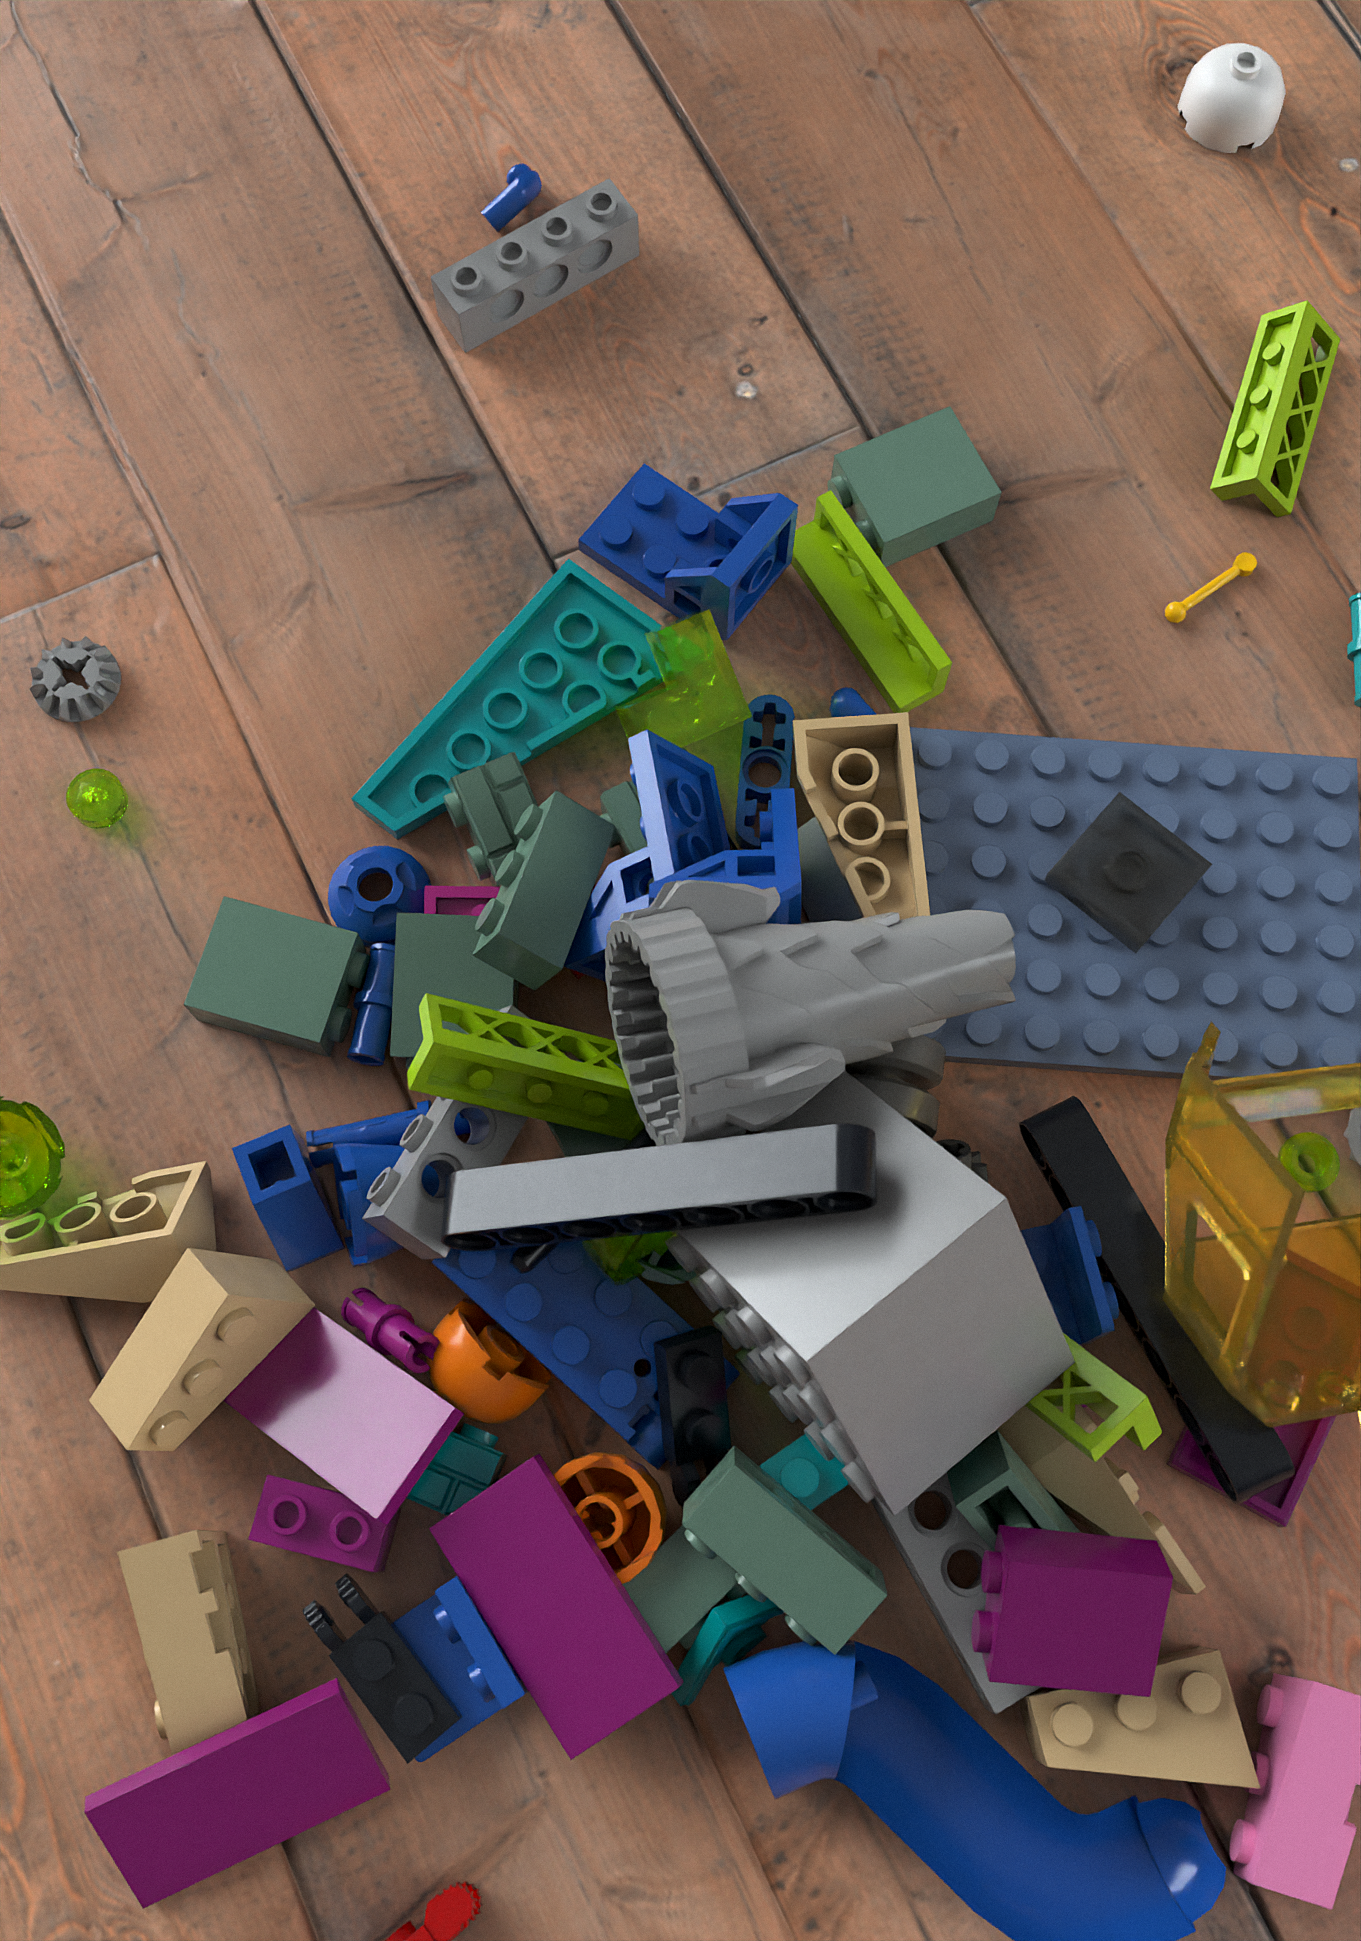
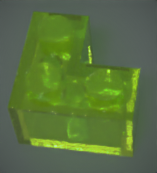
(699, 683)

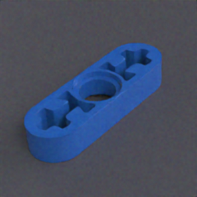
(762, 754)

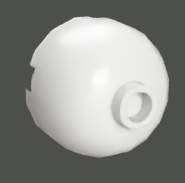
(1232, 97)

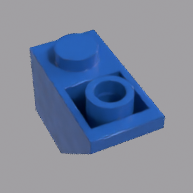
(288, 1197)

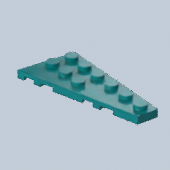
(538, 683)

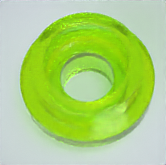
(1320, 1150)

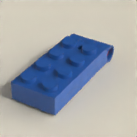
(580, 1331)

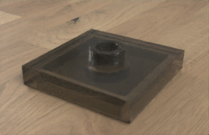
(1127, 872)

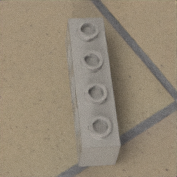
(536, 265)
(397, 1195)
(926, 1558)

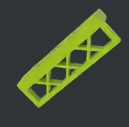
(1270, 399)
(868, 608)
(519, 1080)
(1104, 1392)

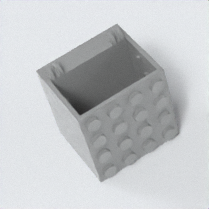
(888, 1323)

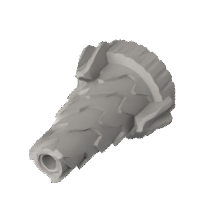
(751, 1019)

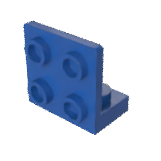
(1071, 1277)
(462, 1658)

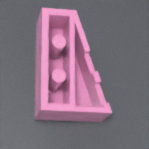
(1307, 1771)

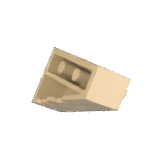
(196, 1346)
(191, 1635)
(1178, 1733)

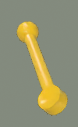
(1242, 566)

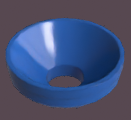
(376, 919)

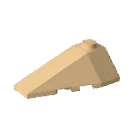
(867, 806)
(113, 1245)
(1090, 1491)

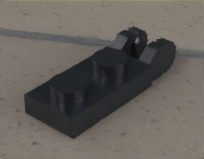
(692, 1405)
(385, 1672)

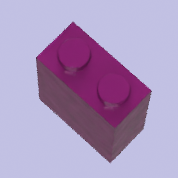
(1072, 1610)

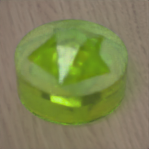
(97, 798)

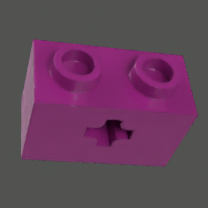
(321, 1525)

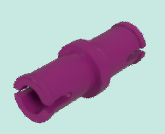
(390, 1329)

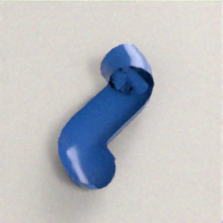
(970, 1804)

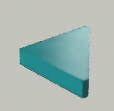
(725, 1637)

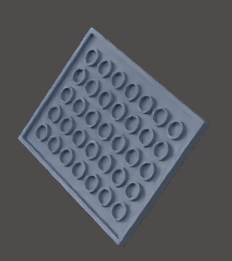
(1254, 946)

